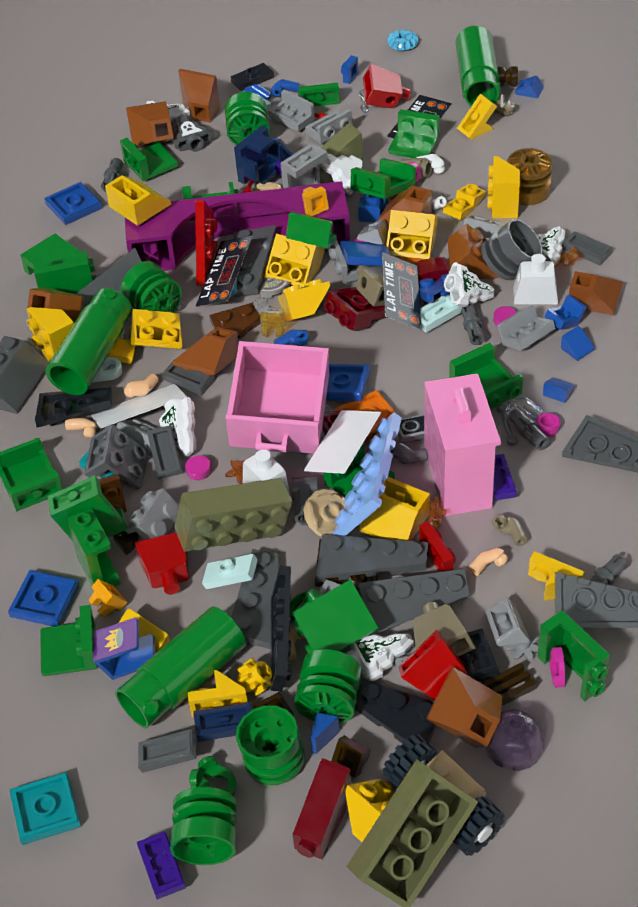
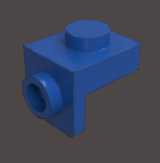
(568, 314)

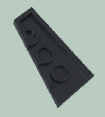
(280, 629)

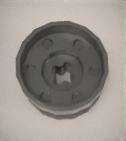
(510, 247)

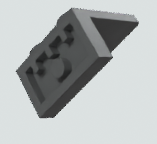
(118, 453)

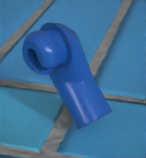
(293, 337)

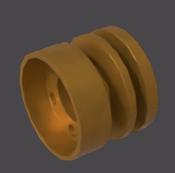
(535, 174)

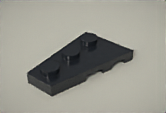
(60, 406)
(395, 710)

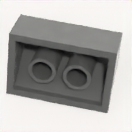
(19, 372)

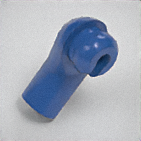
(282, 85)
(259, 90)

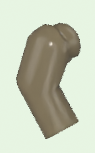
(504, 108)
(511, 527)

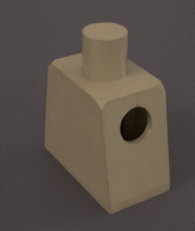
(371, 284)
(446, 623)

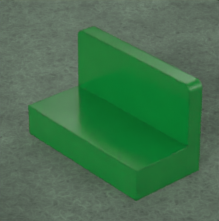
(320, 94)
(310, 230)

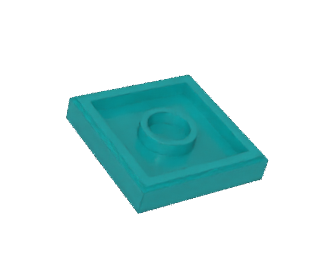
(44, 808)

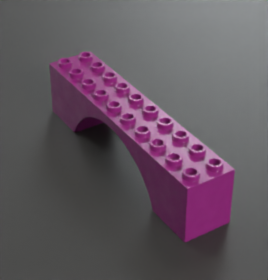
(172, 232)

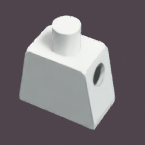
(535, 282)
(263, 467)

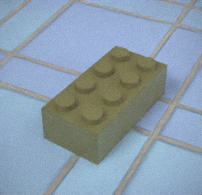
(232, 514)
(411, 834)

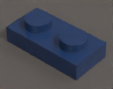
(219, 721)

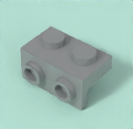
(293, 111)
(328, 126)
(347, 272)
(524, 329)
(154, 515)

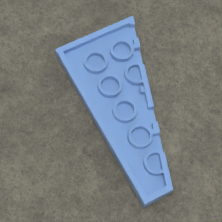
(369, 481)

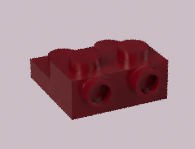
(352, 308)

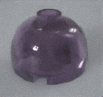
(516, 741)

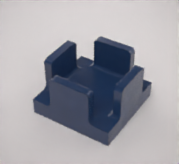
(255, 155)

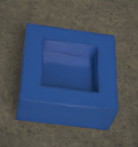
(350, 69)

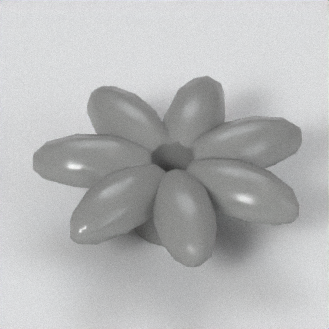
(526, 648)

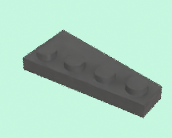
(256, 258)
(603, 445)

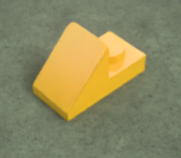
(476, 119)
(543, 570)
(225, 694)

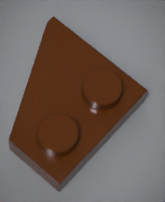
(237, 319)

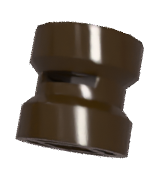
(508, 76)

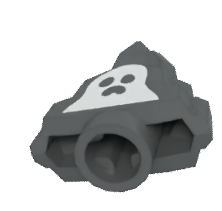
(190, 135)

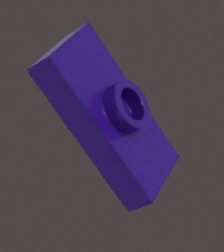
(503, 482)
(161, 865)

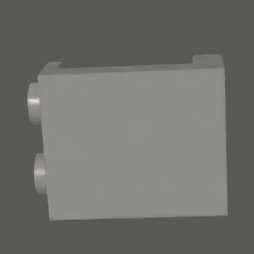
(303, 167)

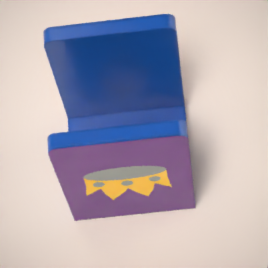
(122, 648)

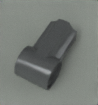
(301, 490)

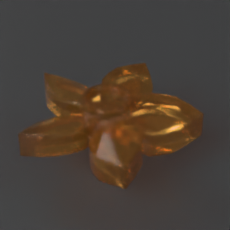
(568, 257)
(237, 470)
(435, 513)

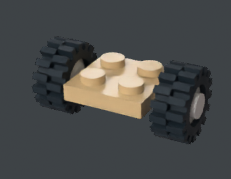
(484, 818)

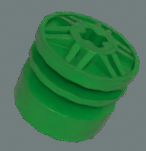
(244, 115)
(151, 288)
(328, 685)
(270, 745)
(204, 826)

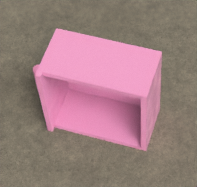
(278, 397)
(460, 443)

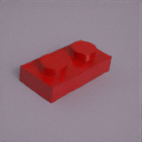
(437, 551)

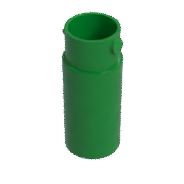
(477, 64)
(89, 342)
(181, 667)

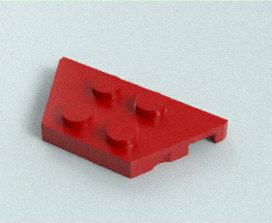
(205, 243)

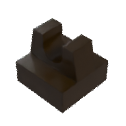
(351, 755)

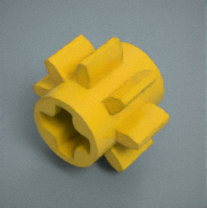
(254, 676)

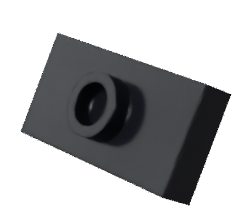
(251, 76)
(480, 661)

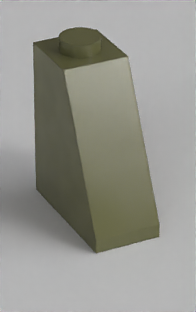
(345, 142)

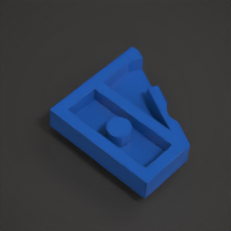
(431, 287)

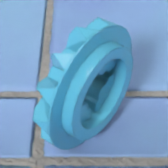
(397, 40)

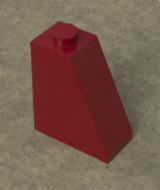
(322, 809)

